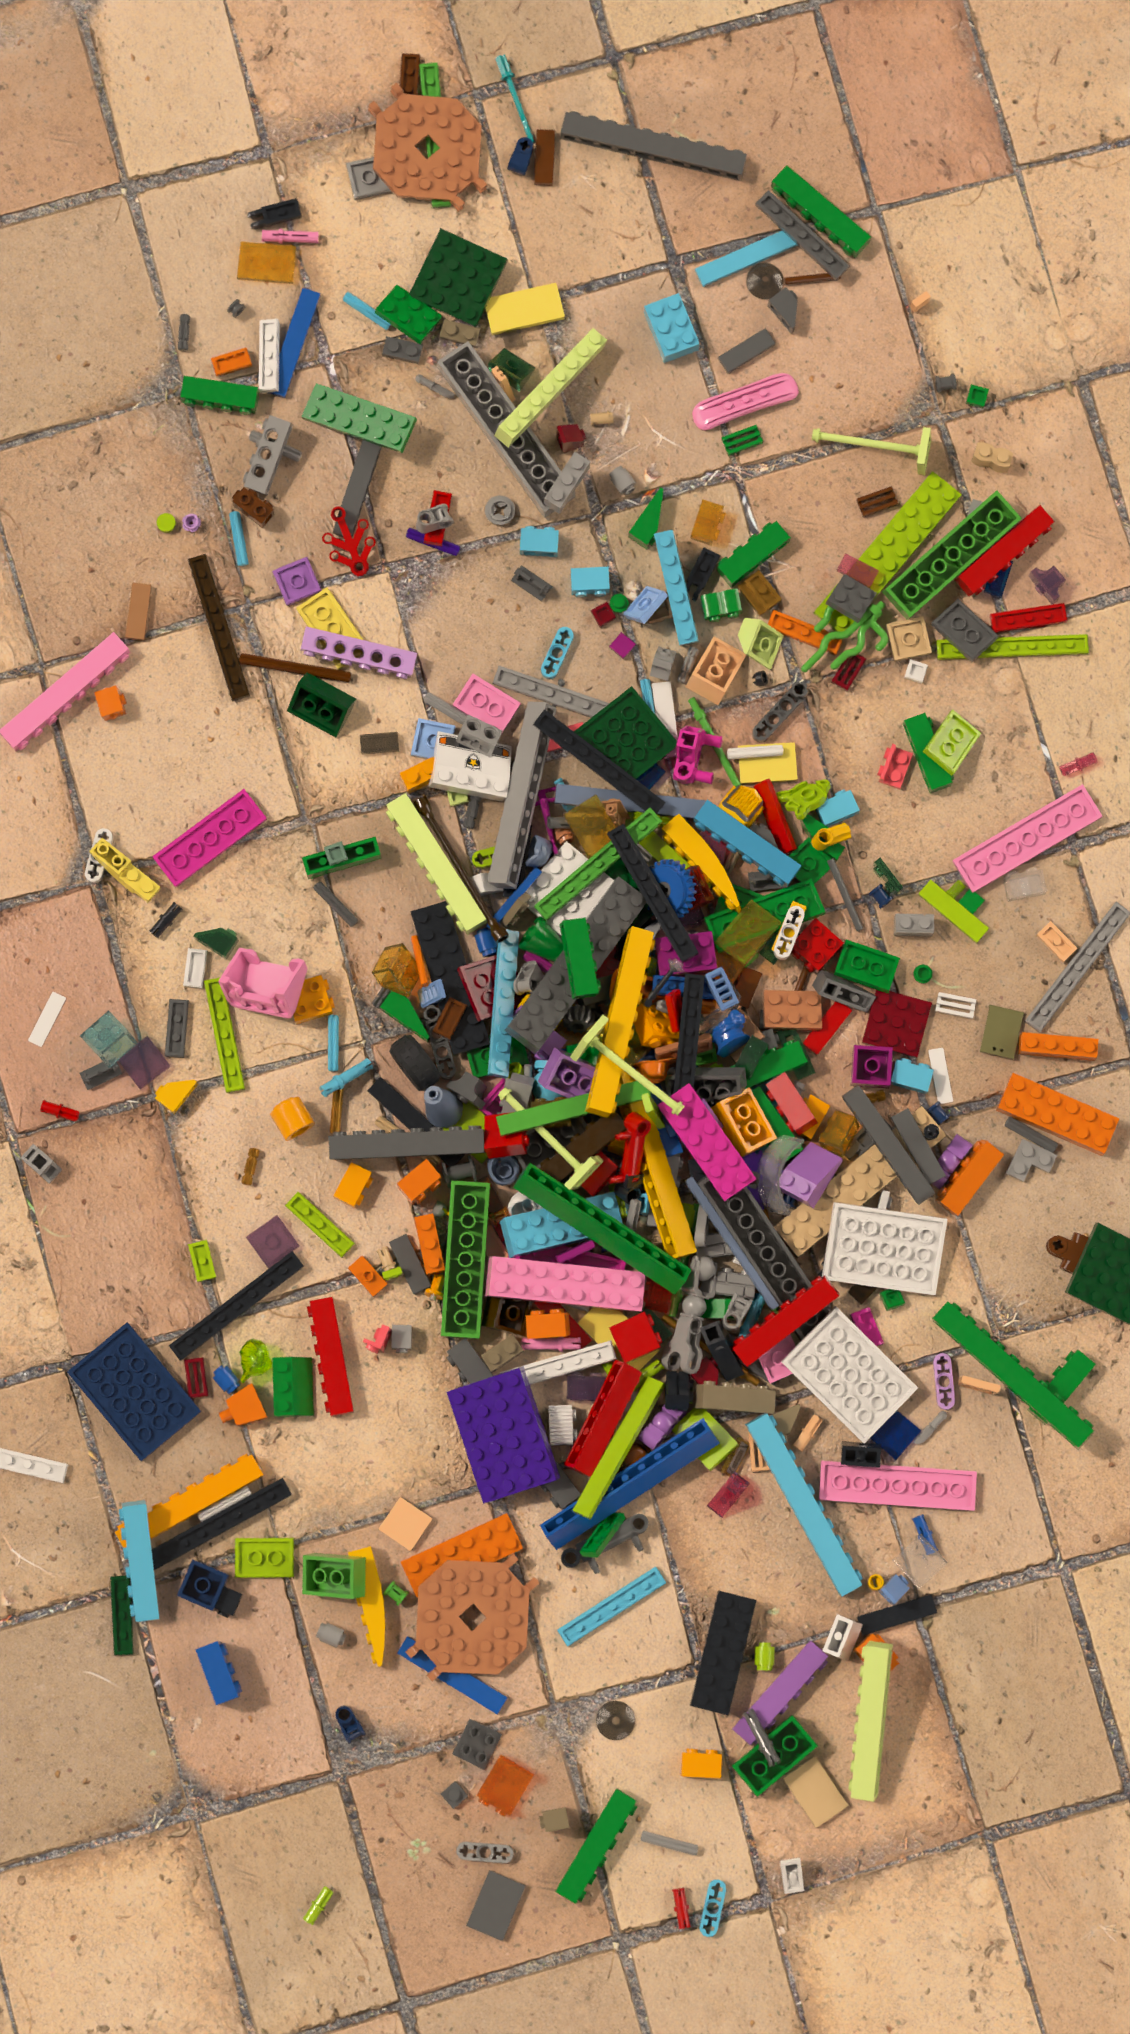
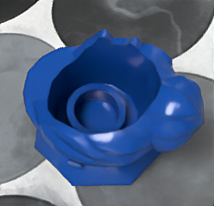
(730, 1034)

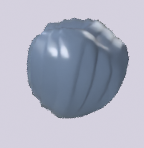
(539, 852)
(504, 1172)

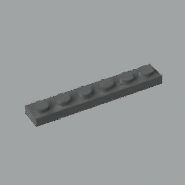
(802, 235)

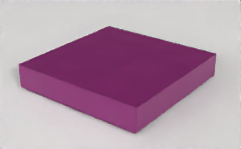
(574, 1251)

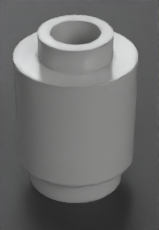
(622, 480)
(331, 1635)

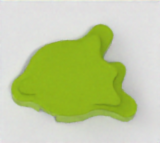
(805, 797)

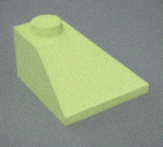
(759, 641)

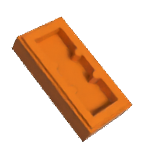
(231, 362)
(367, 1276)

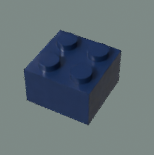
(202, 1585)

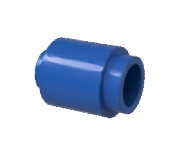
(485, 943)
(226, 1379)

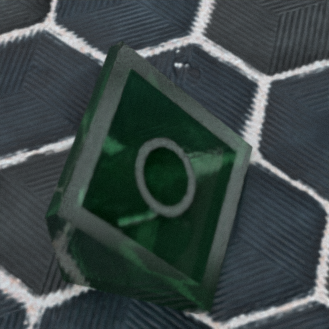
(513, 368)

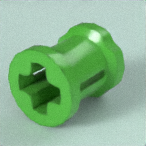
(395, 1593)

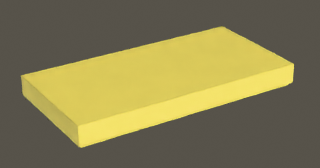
(524, 309)
(327, 615)
(597, 1324)

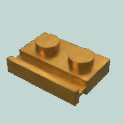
(759, 593)

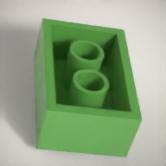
(334, 1575)

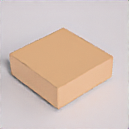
(920, 301)

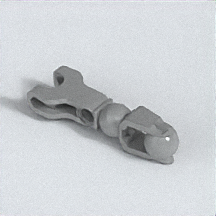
(687, 1334)

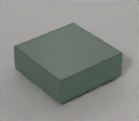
(335, 853)

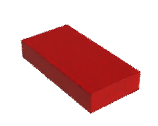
(674, 1007)

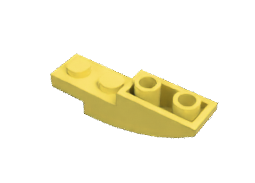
(123, 871)

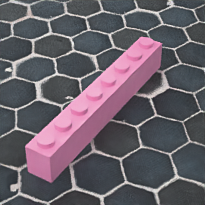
(64, 692)

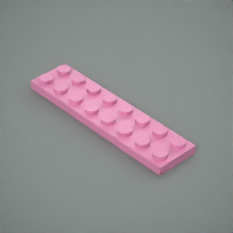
(1027, 838)
(898, 1486)

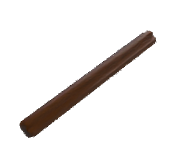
(294, 667)

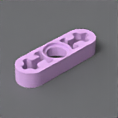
(950, 1376)

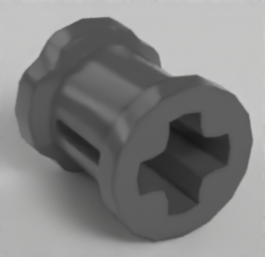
(945, 383)

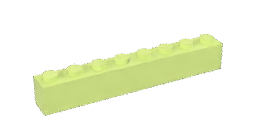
(550, 387)
(436, 864)
(871, 1720)

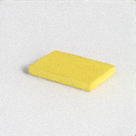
(776, 768)

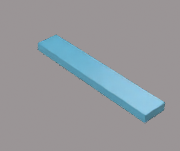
(744, 258)
(611, 1606)

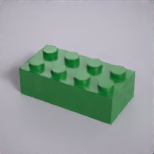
(791, 1746)

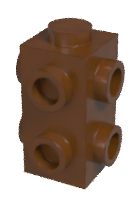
(251, 506)

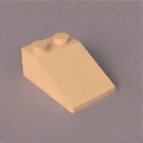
(715, 670)

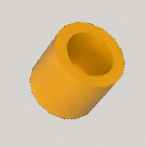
(292, 1118)

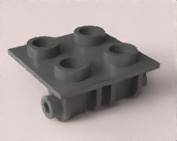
(477, 1744)

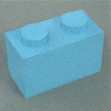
(539, 541)
(590, 581)
(838, 808)
(911, 1076)

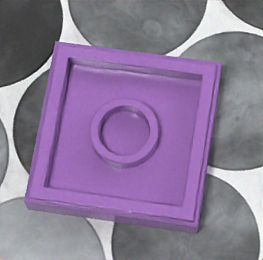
(296, 581)

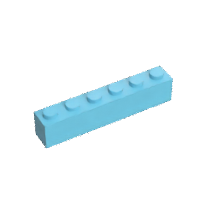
(676, 587)
(140, 1561)

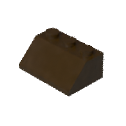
(506, 1315)

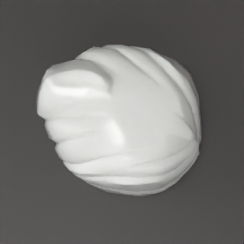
(521, 1204)

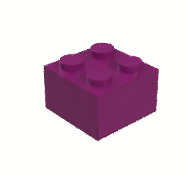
(871, 1066)

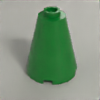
(542, 940)

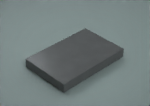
(964, 630)
(495, 1905)

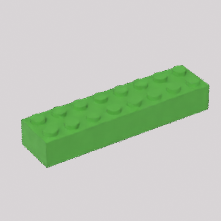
(951, 555)
(465, 1259)

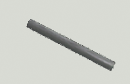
(845, 895)

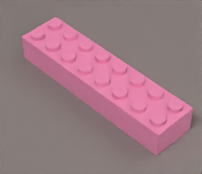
(565, 1284)

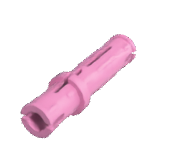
(289, 236)
(551, 1343)

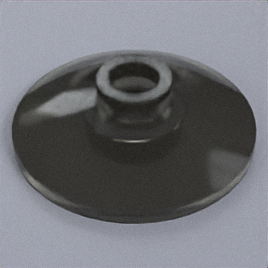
(762, 289)
(615, 1709)

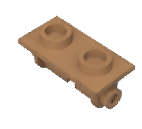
(616, 811)

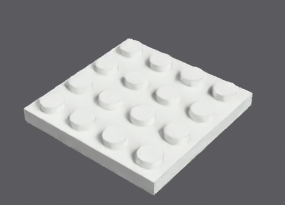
(557, 871)

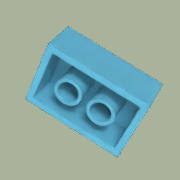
(671, 328)

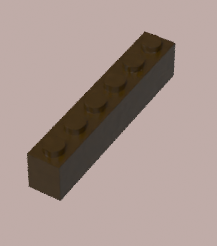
(583, 1146)

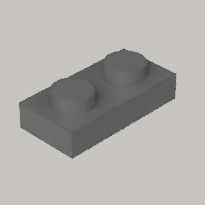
(402, 350)

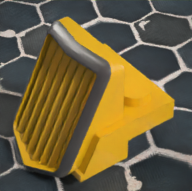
(743, 804)

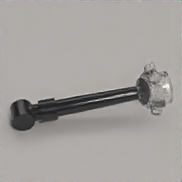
(675, 966)

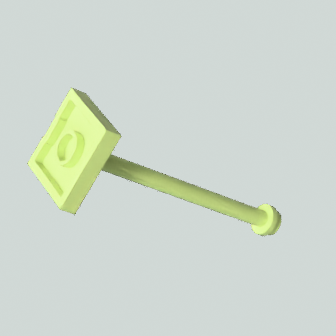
(921, 450)
(591, 1039)
(582, 1171)

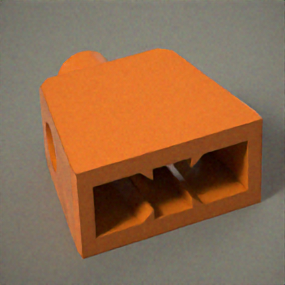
(244, 1407)

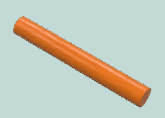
(419, 961)

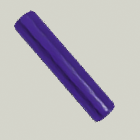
(447, 547)

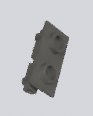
(531, 583)
(759, 882)
(99, 1074)

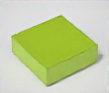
(393, 1273)

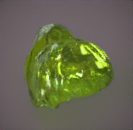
(254, 1359)

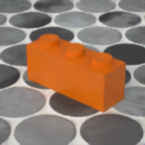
(429, 1244)

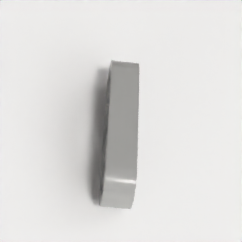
(702, 1228)
(470, 1846)

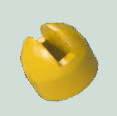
(878, 1580)

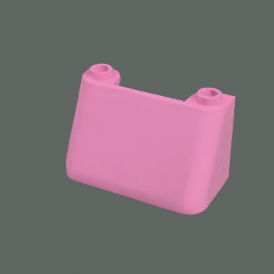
(263, 985)

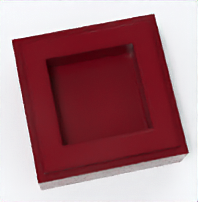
(603, 614)

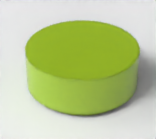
(166, 523)

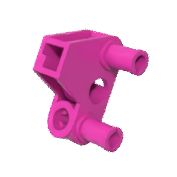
(689, 756)

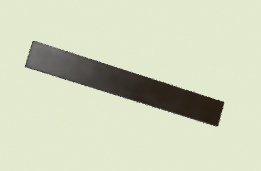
(218, 627)

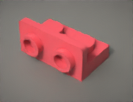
(895, 767)
(382, 1337)

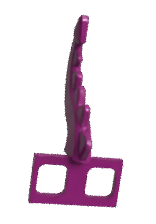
(545, 809)

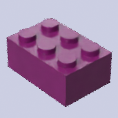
(699, 965)

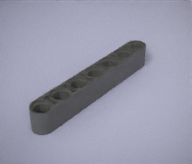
(358, 485)
(888, 1145)

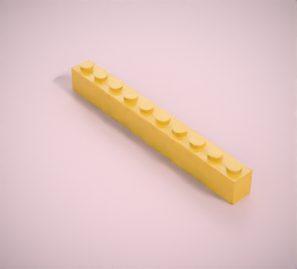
(621, 1016)
(661, 1187)

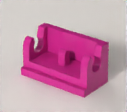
(493, 1100)
(865, 1322)

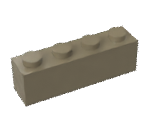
(735, 1398)

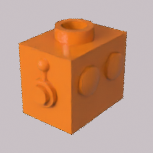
(111, 702)

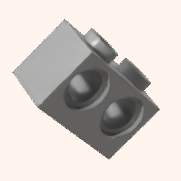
(479, 735)

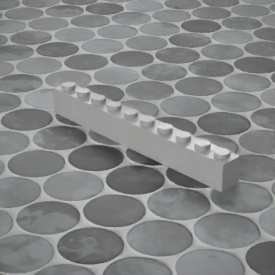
(520, 800)

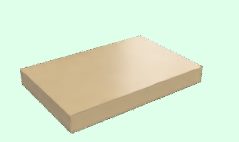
(815, 1792)

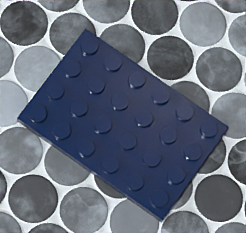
(134, 1391)

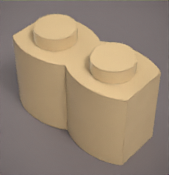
(989, 456)

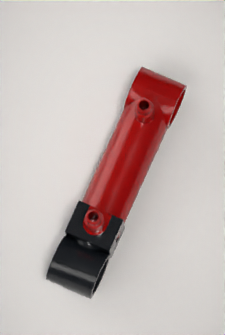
(629, 1175)

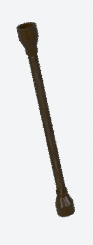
(423, 807)

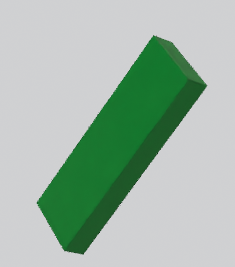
(602, 1535)

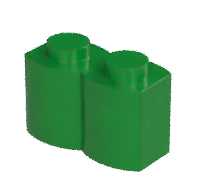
(721, 605)

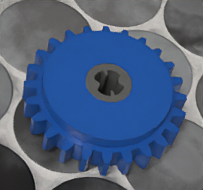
(676, 884)

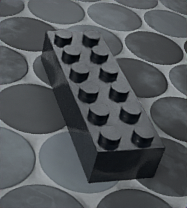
(723, 1652)

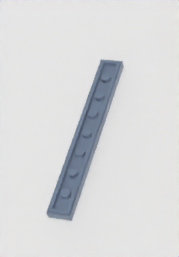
(575, 795)
(732, 1244)

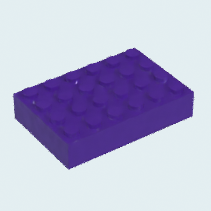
(503, 1434)

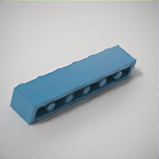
(746, 843)

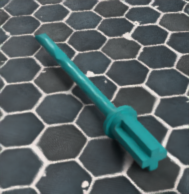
(507, 75)

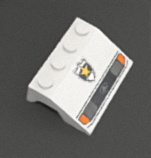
(468, 771)

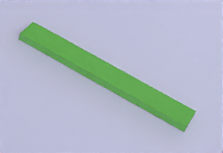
(431, 87)
(594, 867)
(562, 1110)

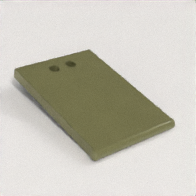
(1001, 1032)

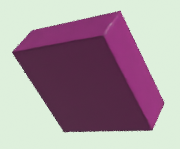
(622, 645)

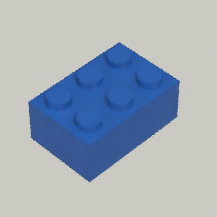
(219, 1672)

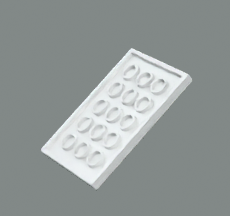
(884, 1248)
(849, 1374)

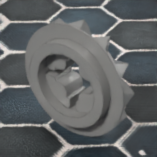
(501, 502)

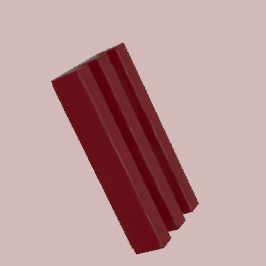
(840, 683)
(188, 1378)

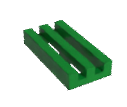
(739, 433)

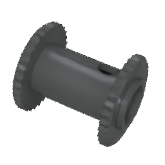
(459, 1171)

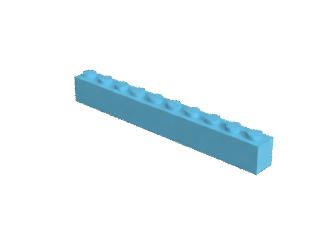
(804, 1504)

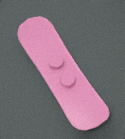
(744, 400)

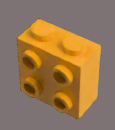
(313, 1000)
(654, 1027)

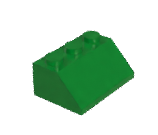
(293, 1386)

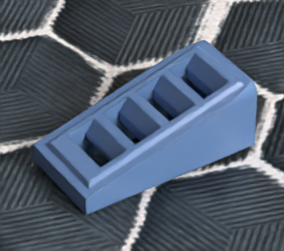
(715, 992)
(431, 994)

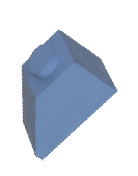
(894, 1589)

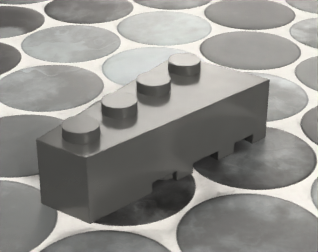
(713, 1082)

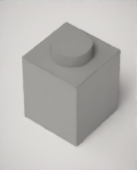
(401, 1338)

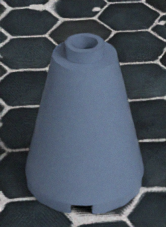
(442, 1107)

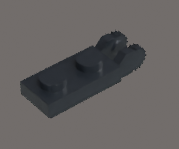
(276, 213)
(702, 571)

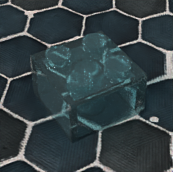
(108, 1039)

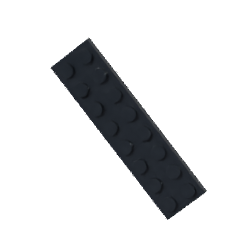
(443, 958)

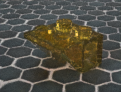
(396, 970)

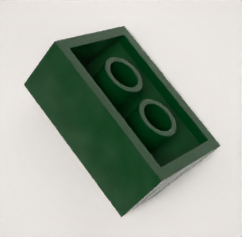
(321, 704)

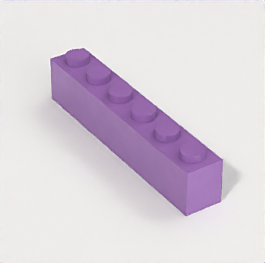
(783, 1688)

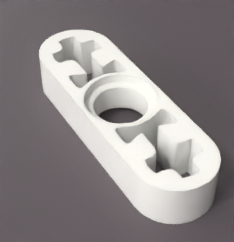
(90, 868)
(788, 925)

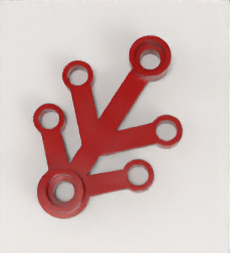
(350, 544)

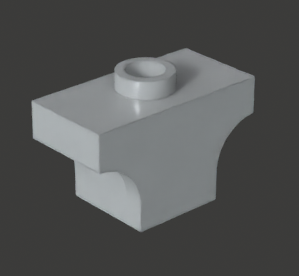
(662, 663)
(41, 1163)

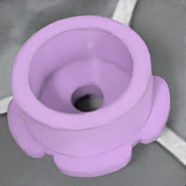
(186, 522)

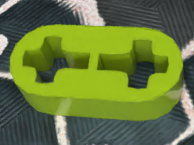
(484, 853)

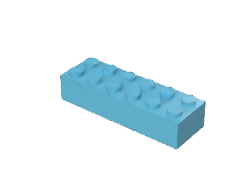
(543, 1230)

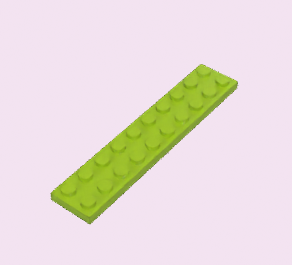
(901, 538)

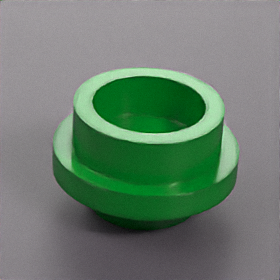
(619, 603)
(922, 973)

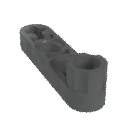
(779, 712)
(437, 1043)

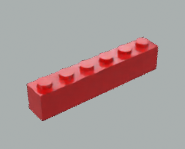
(1004, 550)
(786, 1320)
(331, 1357)
(603, 1418)

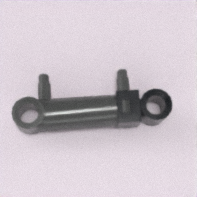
(624, 1533)

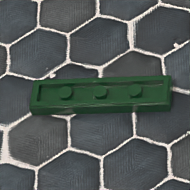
(121, 1616)

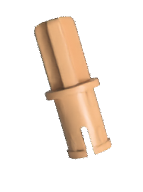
(807, 1433)

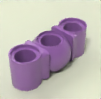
(952, 1157)
(660, 1427)

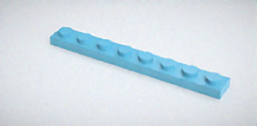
(503, 1005)

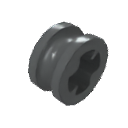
(236, 308)

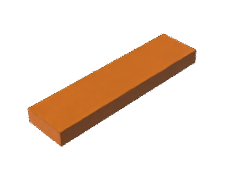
(802, 631)

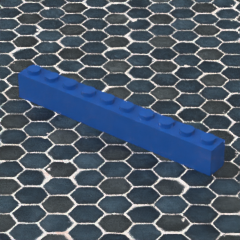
(634, 1482)

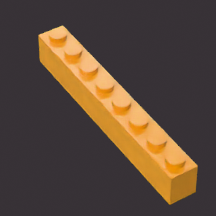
(200, 1496)

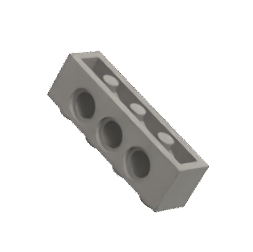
(263, 483)

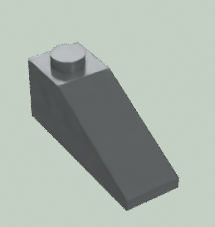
(842, 991)

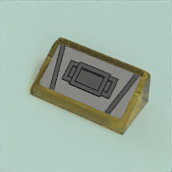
(735, 1458)

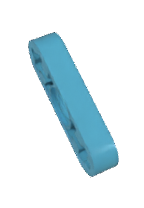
(567, 643)
(720, 1904)

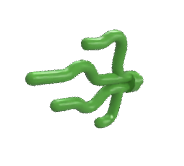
(868, 620)

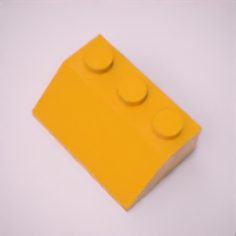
(744, 1122)

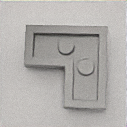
(1027, 1155)

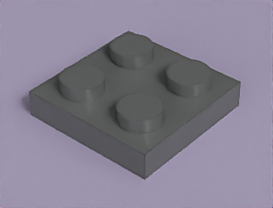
(851, 598)

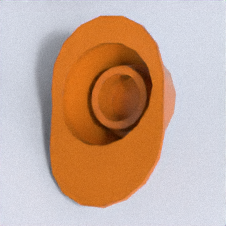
(654, 1070)

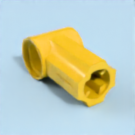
(831, 835)

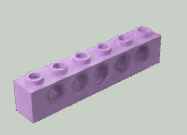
(406, 658)

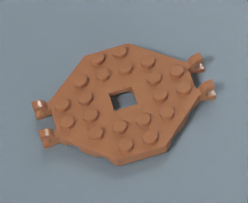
(403, 165)
(451, 1593)

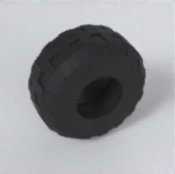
(414, 1062)

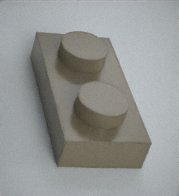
(459, 333)
(519, 906)

